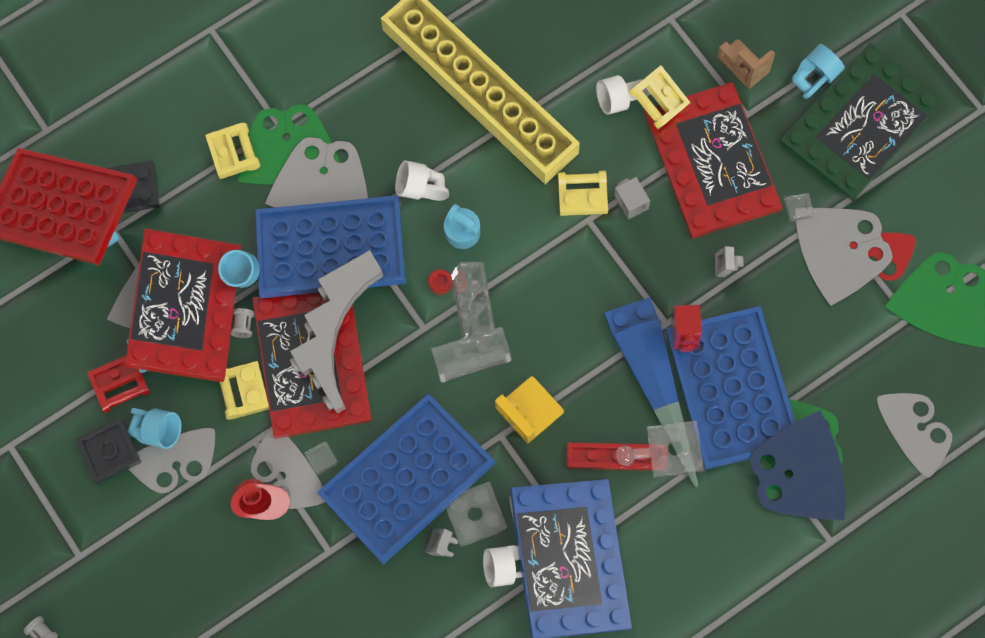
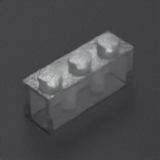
(472, 299)
(471, 354)

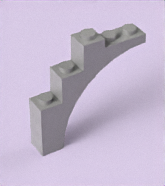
(342, 289)

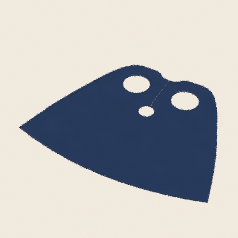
(817, 477)

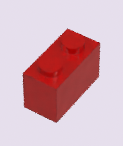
(686, 327)

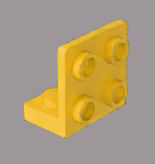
(529, 409)

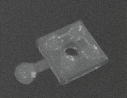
(662, 461)
(491, 521)

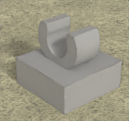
(726, 261)
(439, 542)

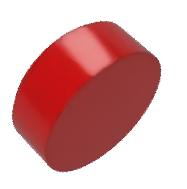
(440, 282)

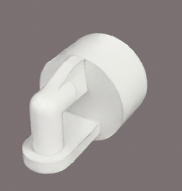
(614, 94)
(412, 182)
(500, 565)

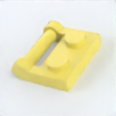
(665, 93)
(224, 152)
(583, 200)
(251, 391)

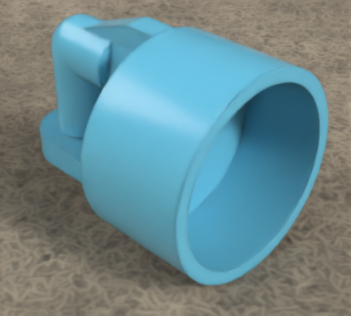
(823, 63)
(461, 227)
(239, 268)
(155, 427)

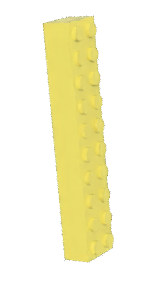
(481, 87)

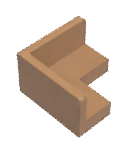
(744, 63)

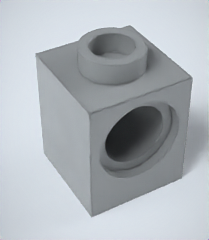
(631, 197)

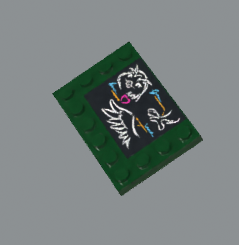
(861, 121)

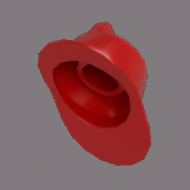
(259, 500)

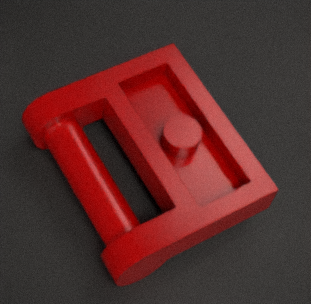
(114, 376)

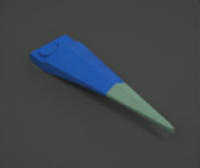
(643, 346)

